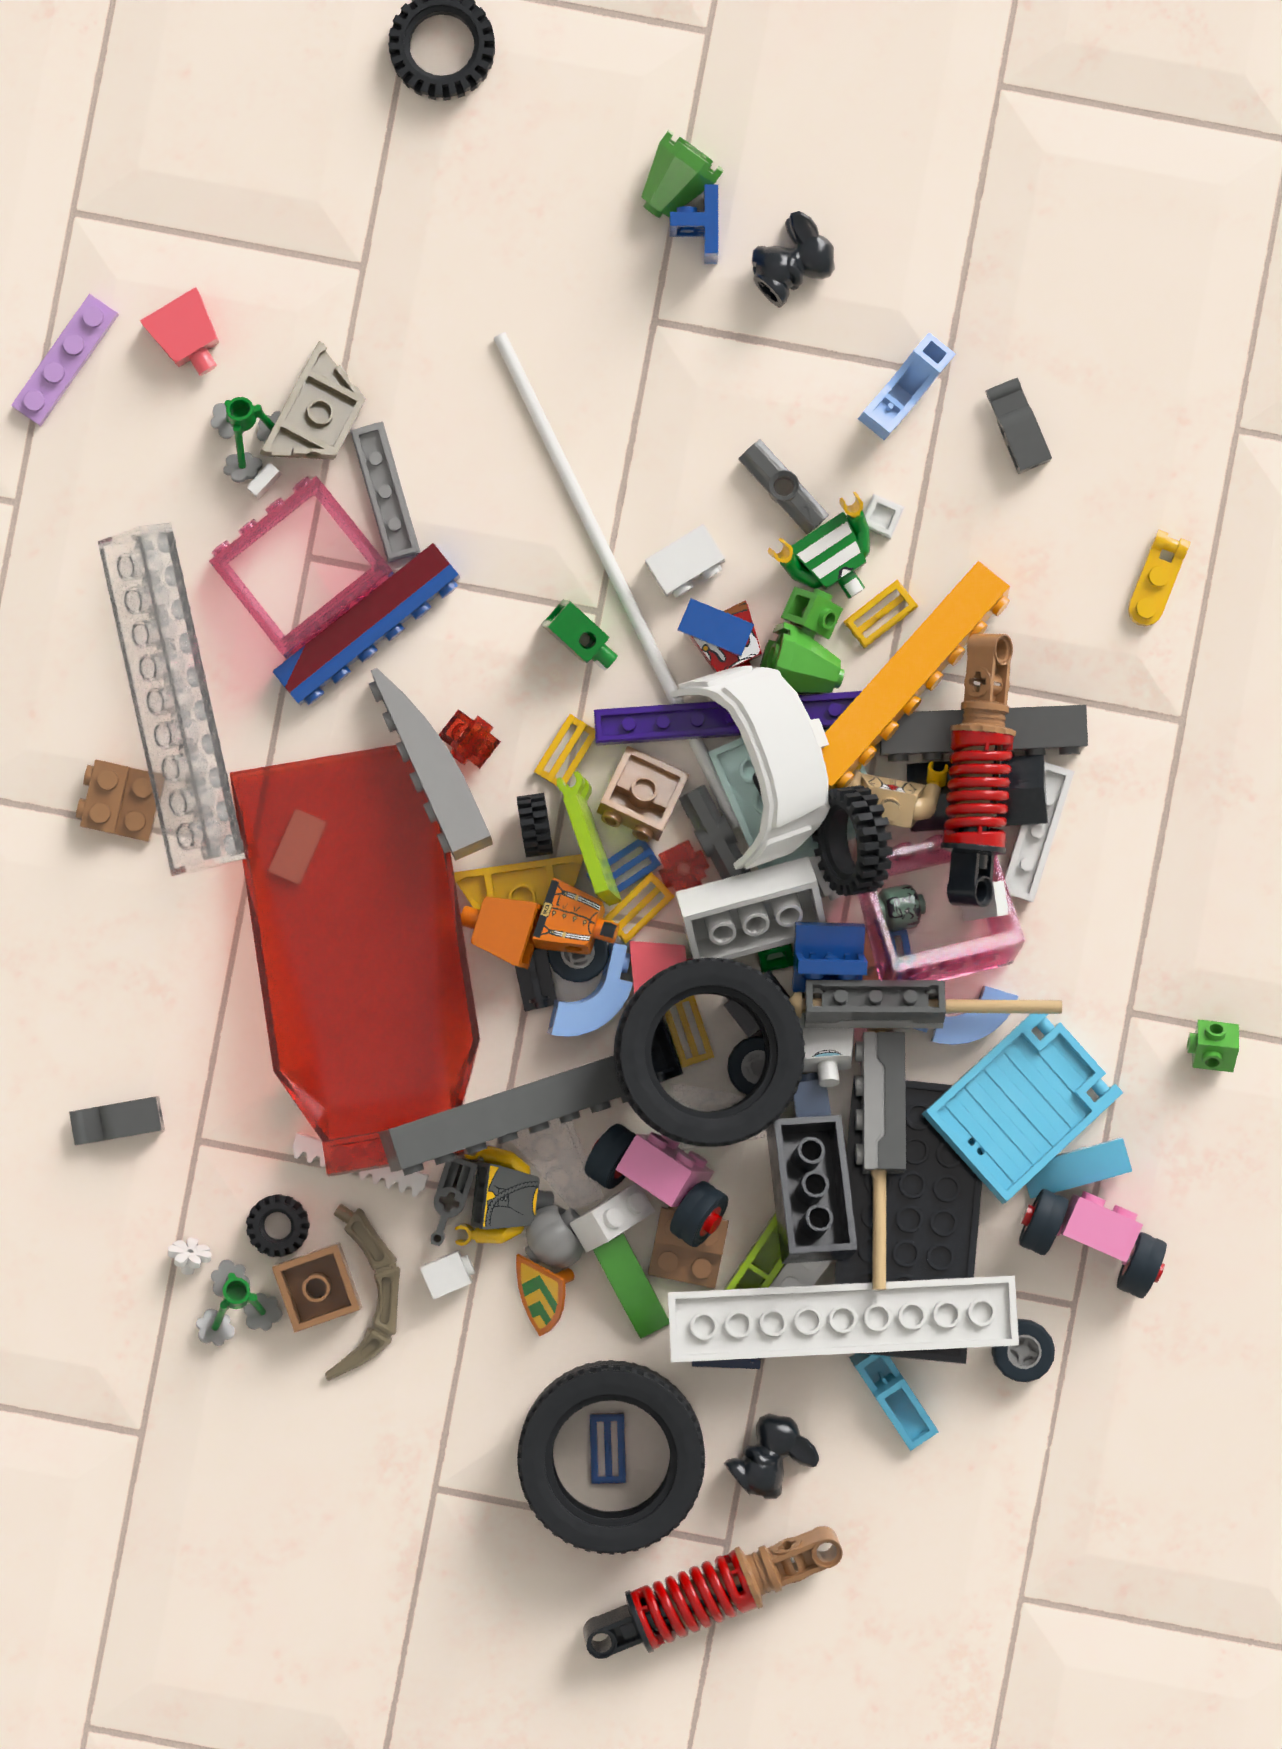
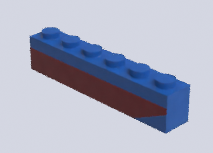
(366, 624)

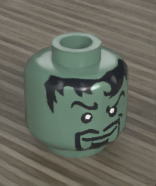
(901, 907)

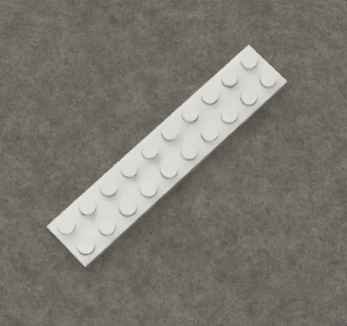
(842, 1319)

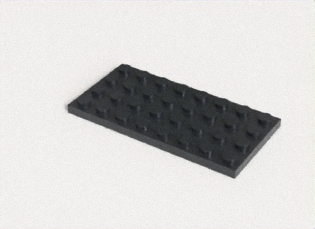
(928, 1211)

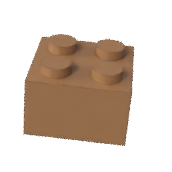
(317, 1287)

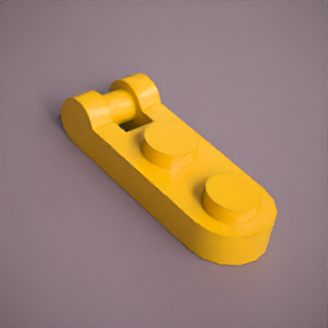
(1156, 579)

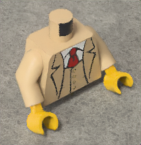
(904, 800)

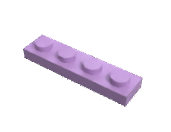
(65, 359)

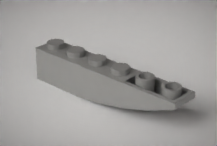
(435, 772)

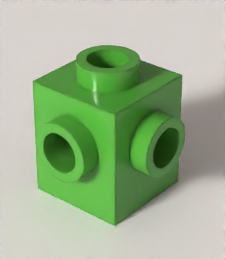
(812, 612)
(1214, 1045)

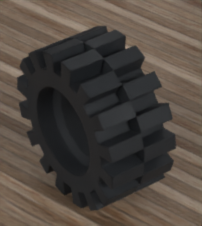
(534, 825)
(256, 1225)

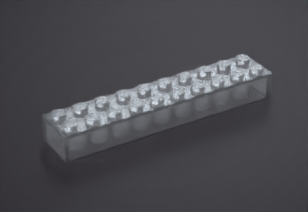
(171, 699)

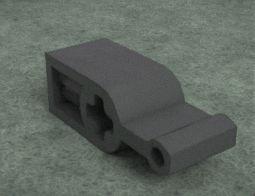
(1018, 426)
(117, 1120)
(461, 1192)

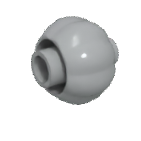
(552, 1237)

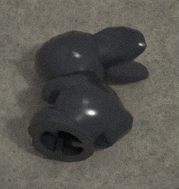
(784, 268)
(762, 1465)

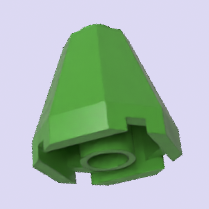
(677, 176)
(802, 661)

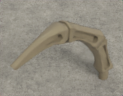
(387, 1281)

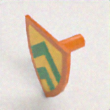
(542, 1293)

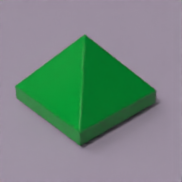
(776, 958)

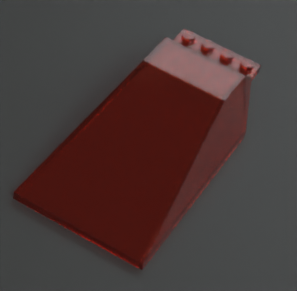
(356, 947)

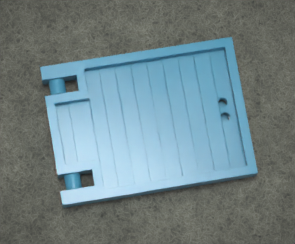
(1021, 1105)

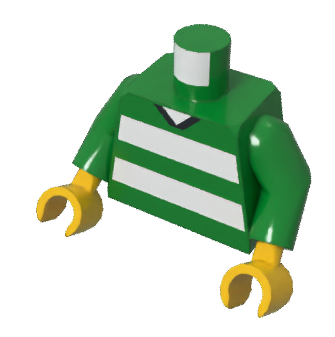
(830, 552)

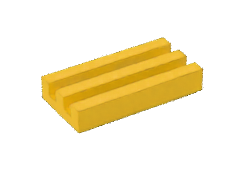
(857, 632)
(581, 726)
(660, 887)
(695, 1010)

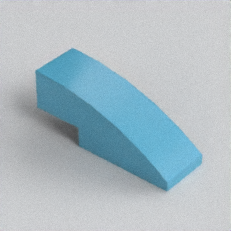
(1081, 1167)
(895, 1398)

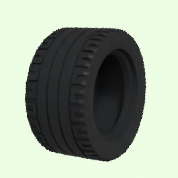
(781, 1039)
(599, 1529)

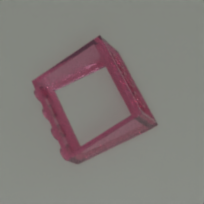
(336, 606)
(947, 961)

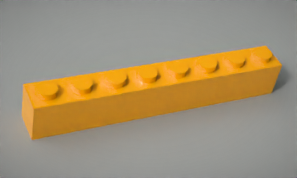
(911, 672)

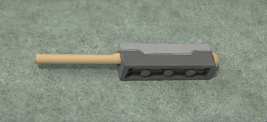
(896, 1004)
(882, 1126)

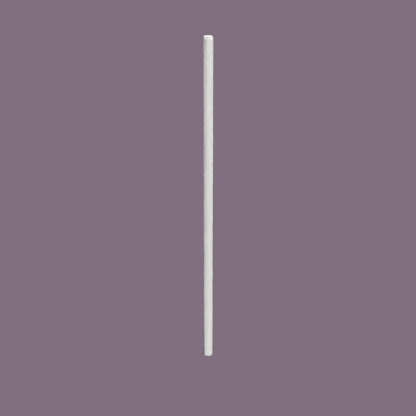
(608, 561)

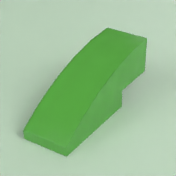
(631, 1286)

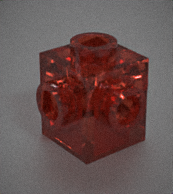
(474, 744)
(682, 854)

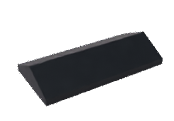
(1026, 792)

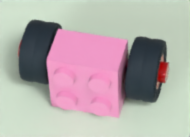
(664, 1172)
(1103, 1229)

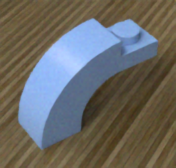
(906, 386)
(598, 1007)
(971, 1026)

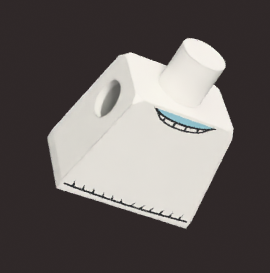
(827, 1052)

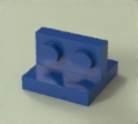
(690, 223)
(828, 952)

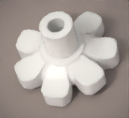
(189, 1254)

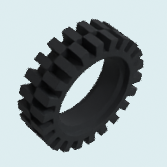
(446, 85)
(871, 839)

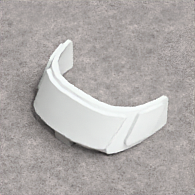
(783, 753)

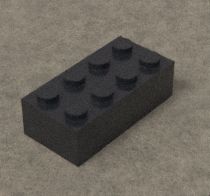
(811, 1189)

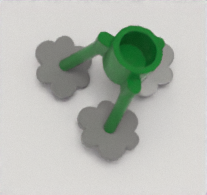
(234, 419)
(235, 1289)

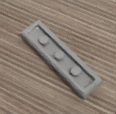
(385, 491)

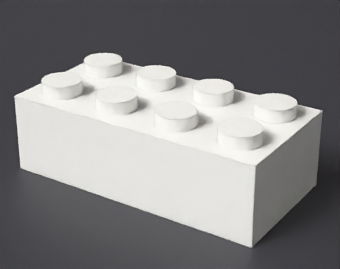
(750, 910)

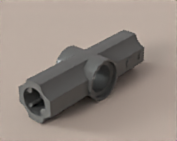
(799, 503)
(712, 831)

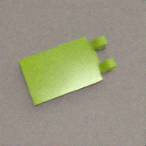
(589, 839)

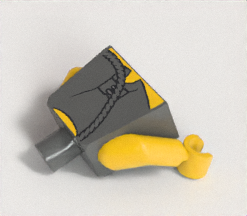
(503, 1197)

